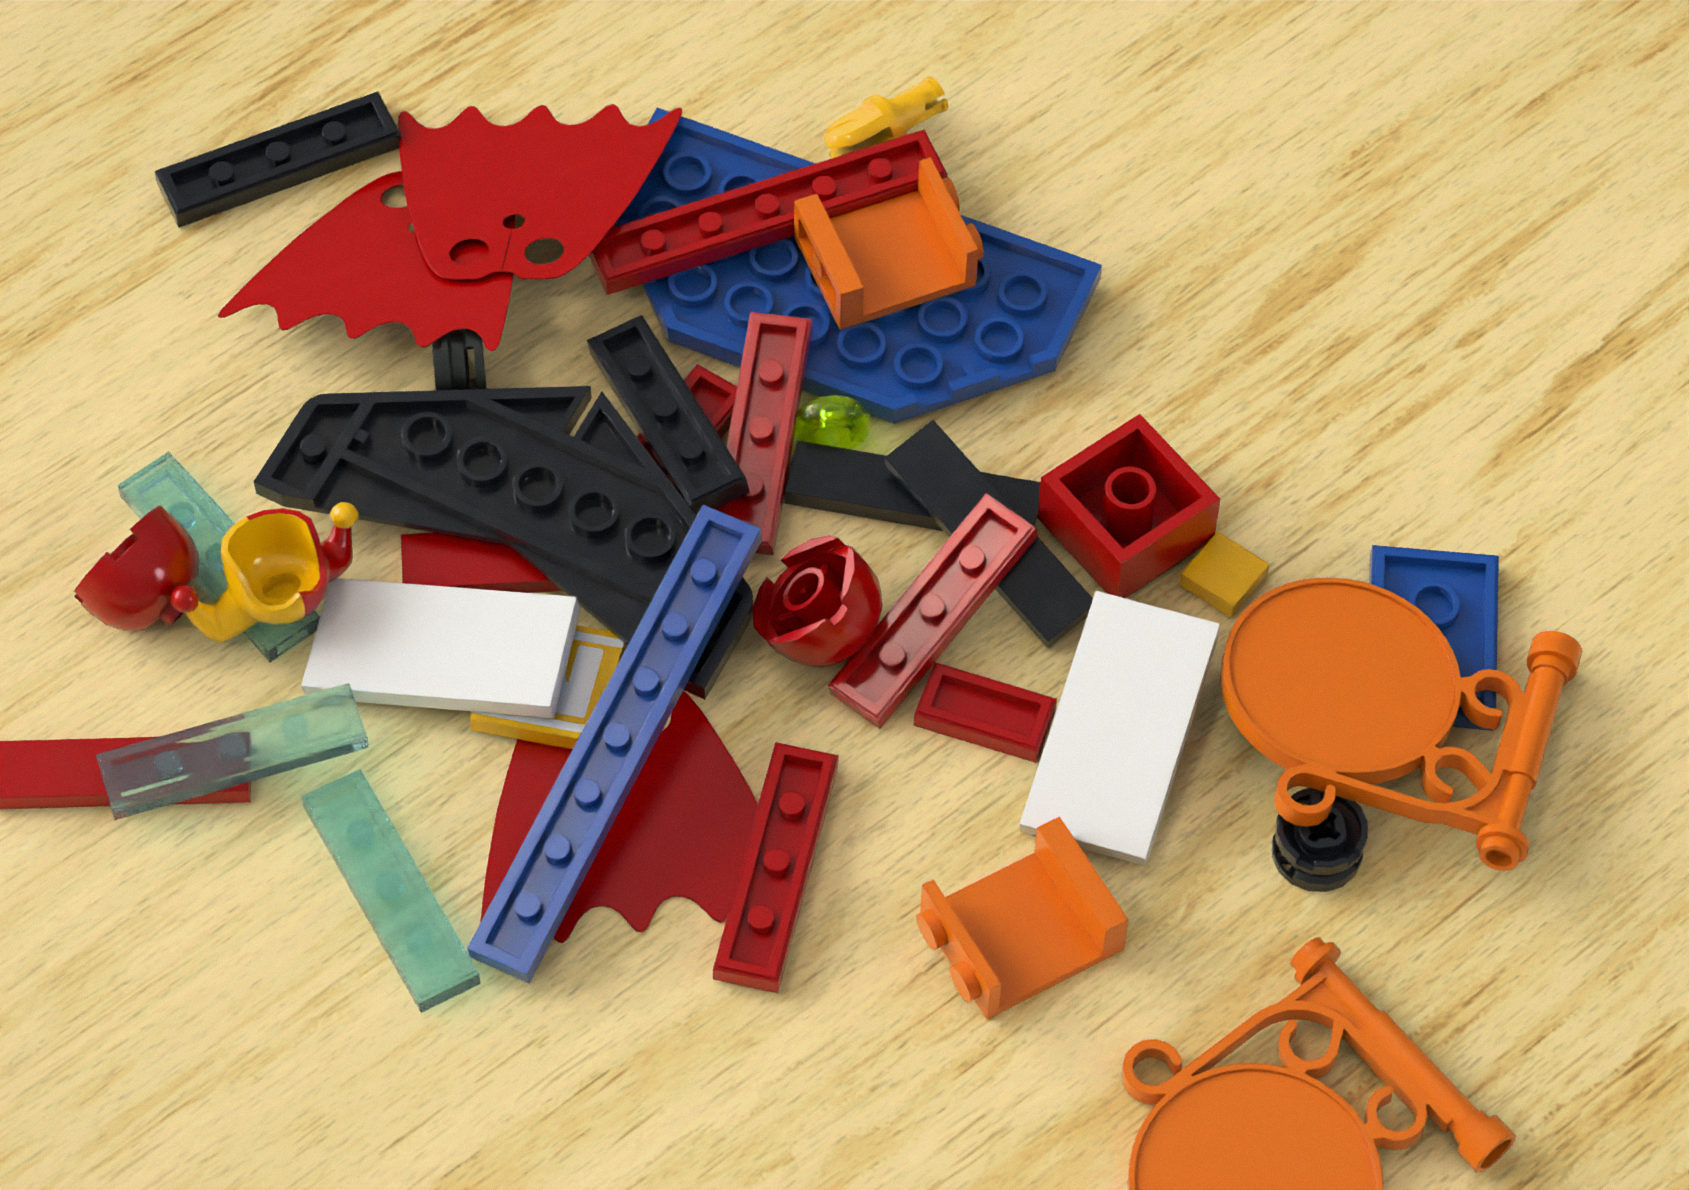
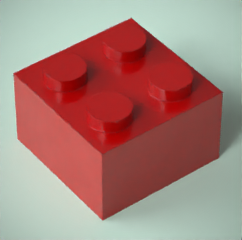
(1128, 508)

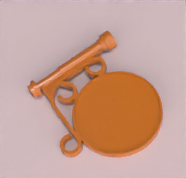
(1366, 688)
(1281, 1125)

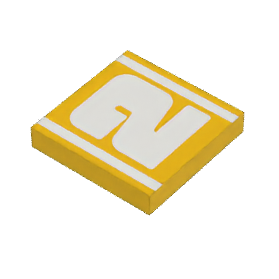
(587, 673)

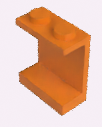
(890, 250)
(1025, 924)

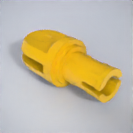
(885, 118)

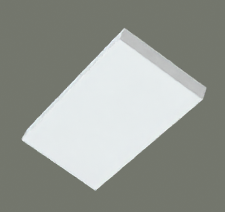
(443, 647)
(1121, 726)

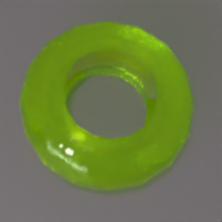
(833, 422)

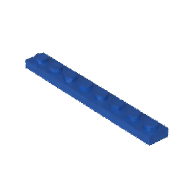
(614, 745)

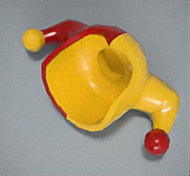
(272, 571)

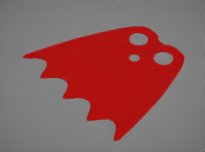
(555, 175)
(372, 273)
(673, 837)

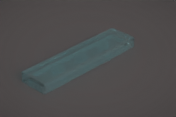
(172, 487)
(232, 751)
(391, 890)

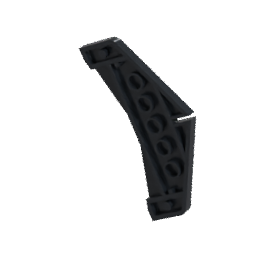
(507, 473)

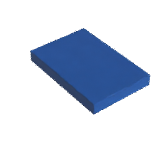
(1457, 595)

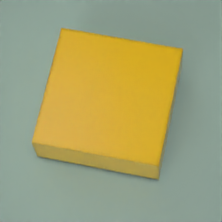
(1224, 574)

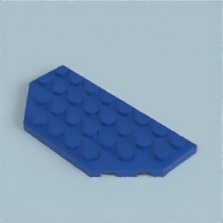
(896, 364)

